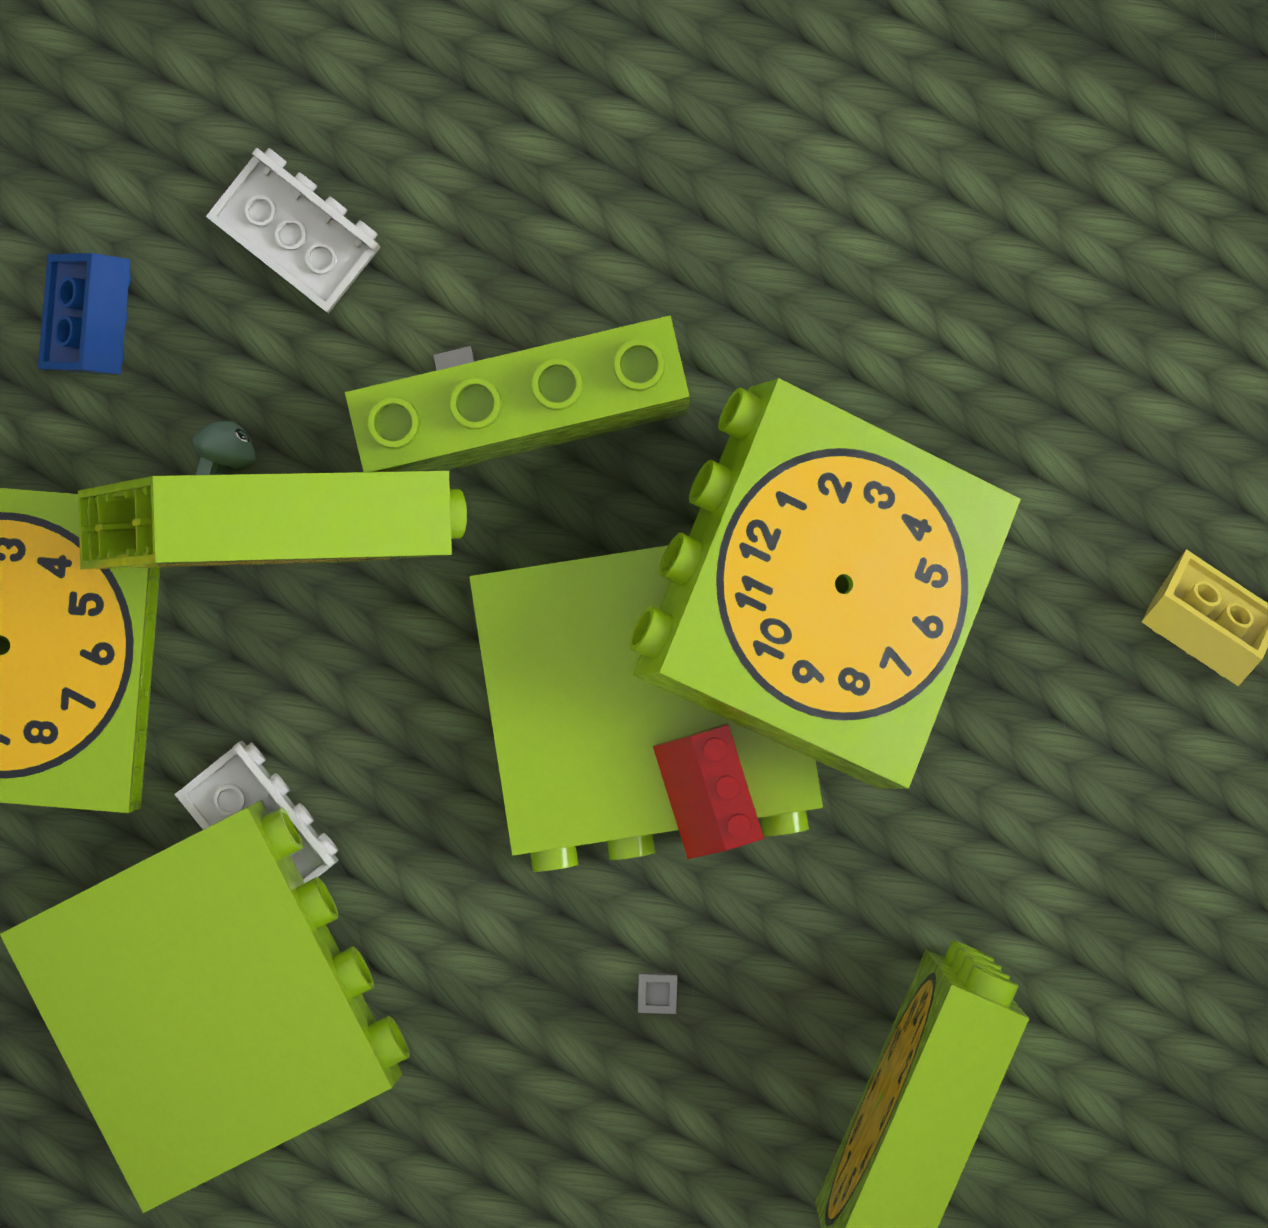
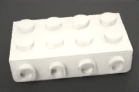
(294, 229)
(240, 781)

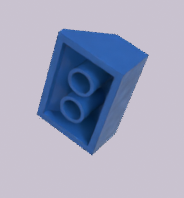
(84, 313)

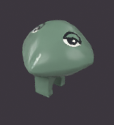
(222, 446)

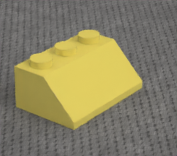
(1210, 618)

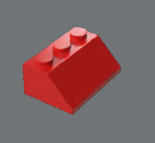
(708, 792)

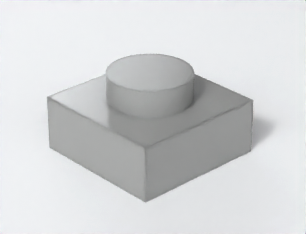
(657, 993)

